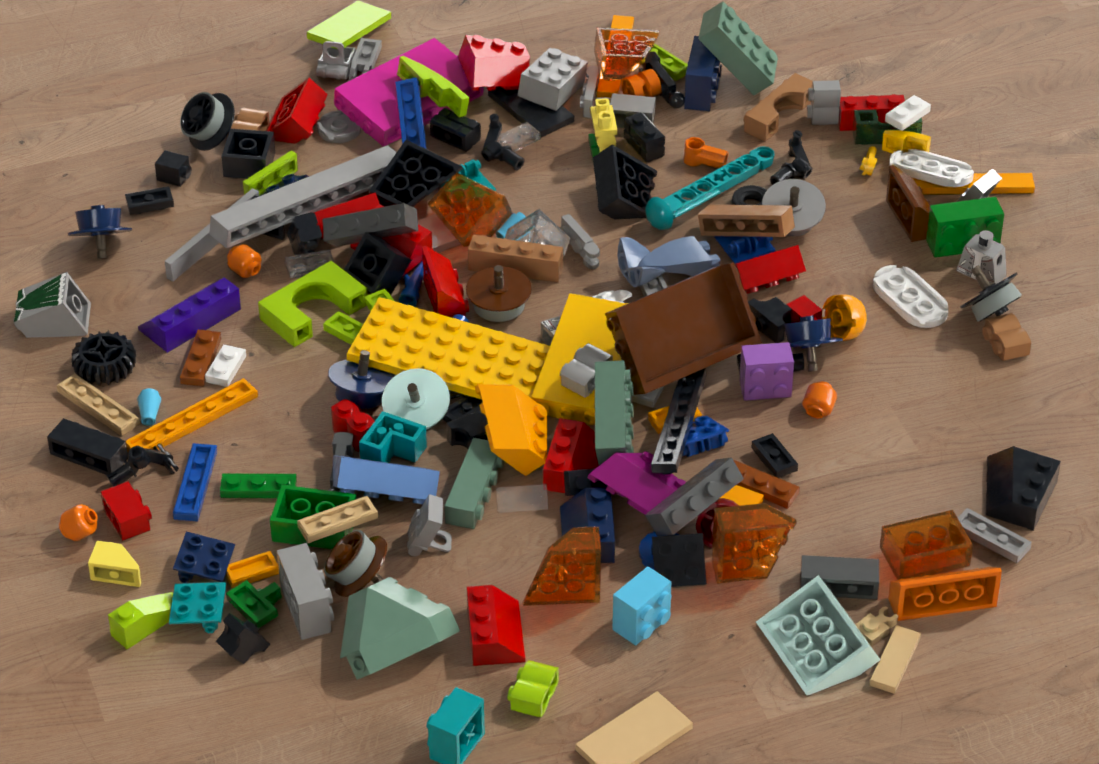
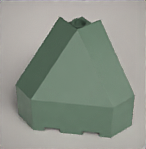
(390, 625)

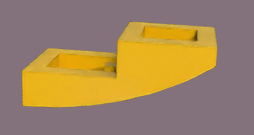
(903, 140)

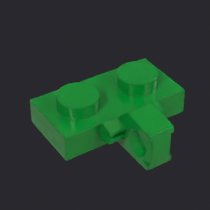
(255, 603)

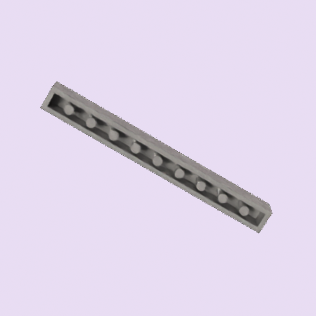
(299, 198)

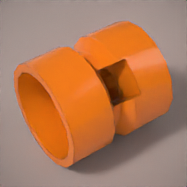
(643, 84)

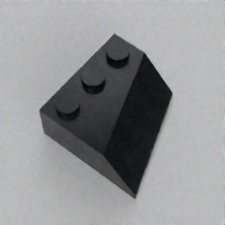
(412, 175)
(622, 184)
(1019, 485)

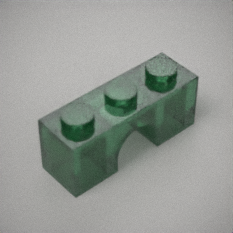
(870, 131)

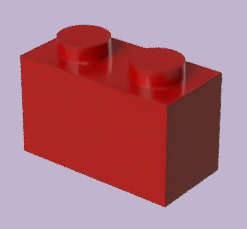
(126, 511)

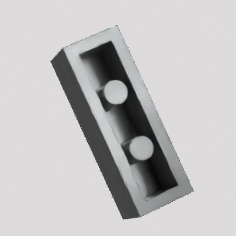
(842, 575)

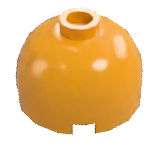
(846, 315)

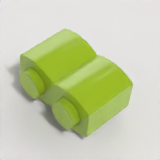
(533, 688)

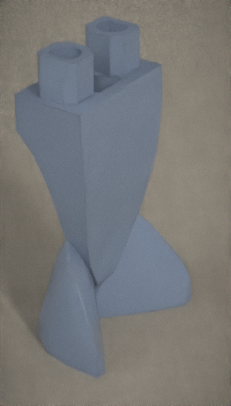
(676, 256)

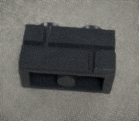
(455, 130)
(644, 137)
(304, 234)

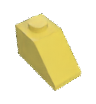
(113, 564)

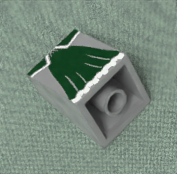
(52, 309)

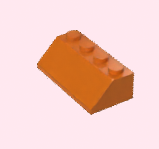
(945, 593)

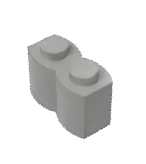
(824, 102)
(580, 372)

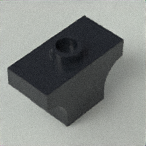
(770, 317)
(464, 429)
(241, 638)

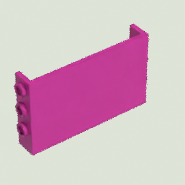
(372, 96)

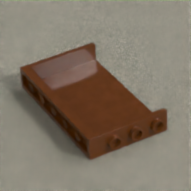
(683, 328)

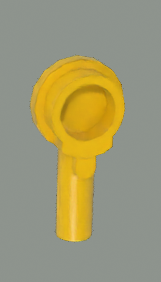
(868, 163)

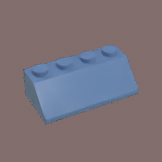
(384, 478)

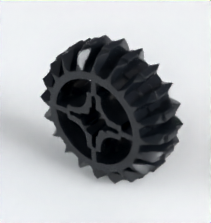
(103, 358)

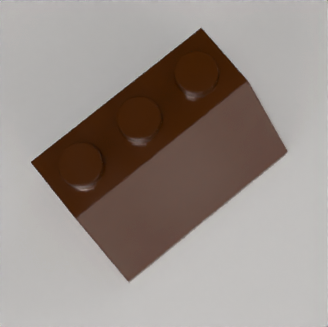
(908, 204)

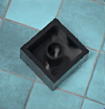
(247, 152)
(377, 264)

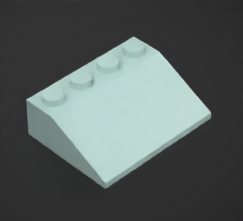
(817, 638)

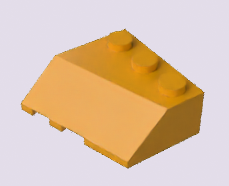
(514, 426)

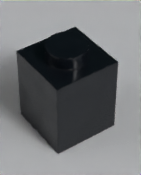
(172, 168)

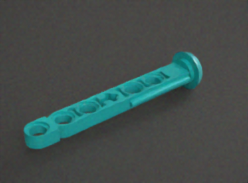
(663, 211)

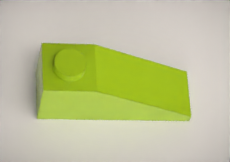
(139, 618)

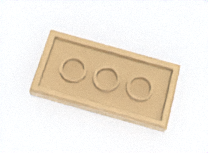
(635, 733)

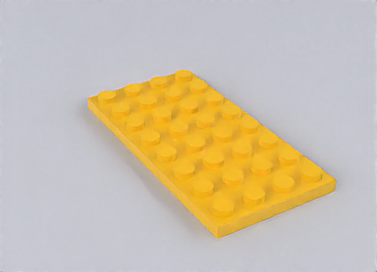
(456, 350)

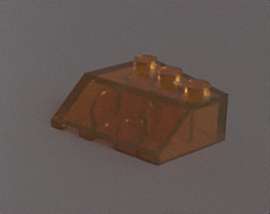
(622, 50)
(469, 208)
(748, 541)
(569, 570)

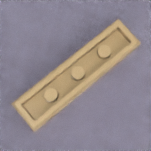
(98, 404)

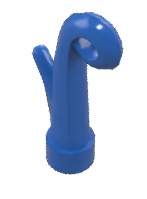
(410, 293)

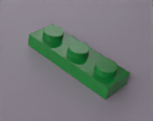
(254, 485)

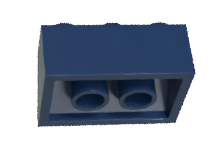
(591, 509)

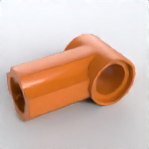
(698, 153)

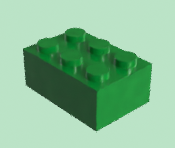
(958, 222)
(301, 502)

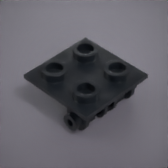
(680, 558)

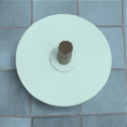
(417, 396)

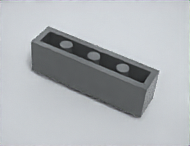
(380, 222)
(694, 496)

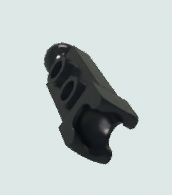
(668, 86)

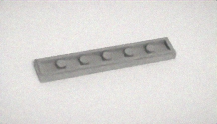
(196, 247)

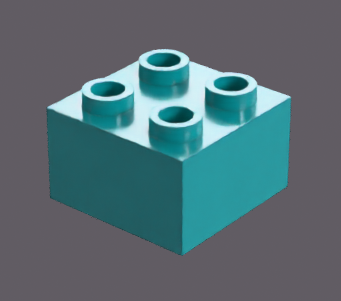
(456, 727)

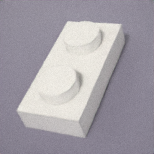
(907, 112)
(225, 365)

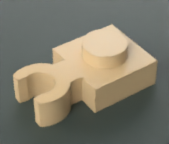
(877, 627)

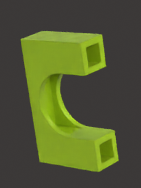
(327, 283)

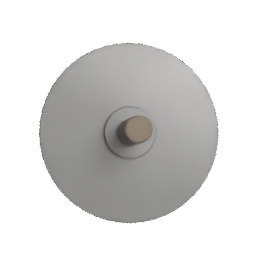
(805, 199)

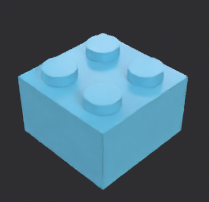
(642, 605)

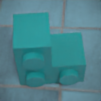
(393, 436)

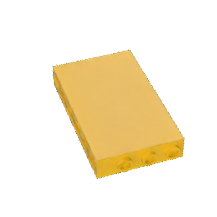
(580, 323)

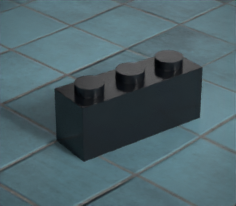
(87, 447)

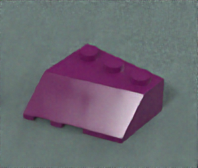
(632, 477)

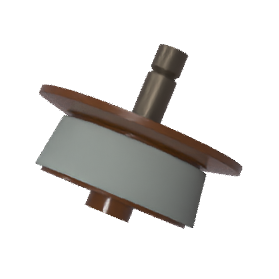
(498, 293)
(355, 562)

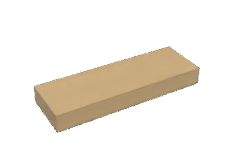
(337, 519)
(895, 659)

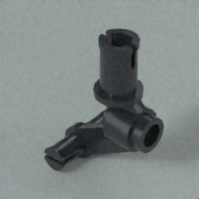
(493, 149)
(799, 166)
(139, 459)

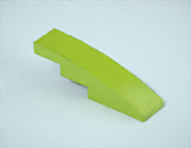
(434, 85)

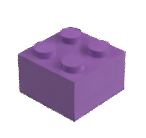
(766, 371)

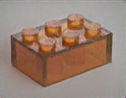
(926, 545)

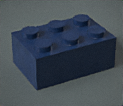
(701, 77)

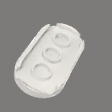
(932, 168)
(910, 296)

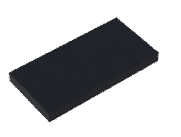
(539, 116)

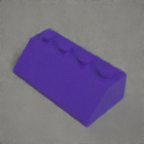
(195, 312)

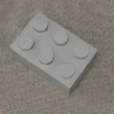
(552, 79)
(305, 591)

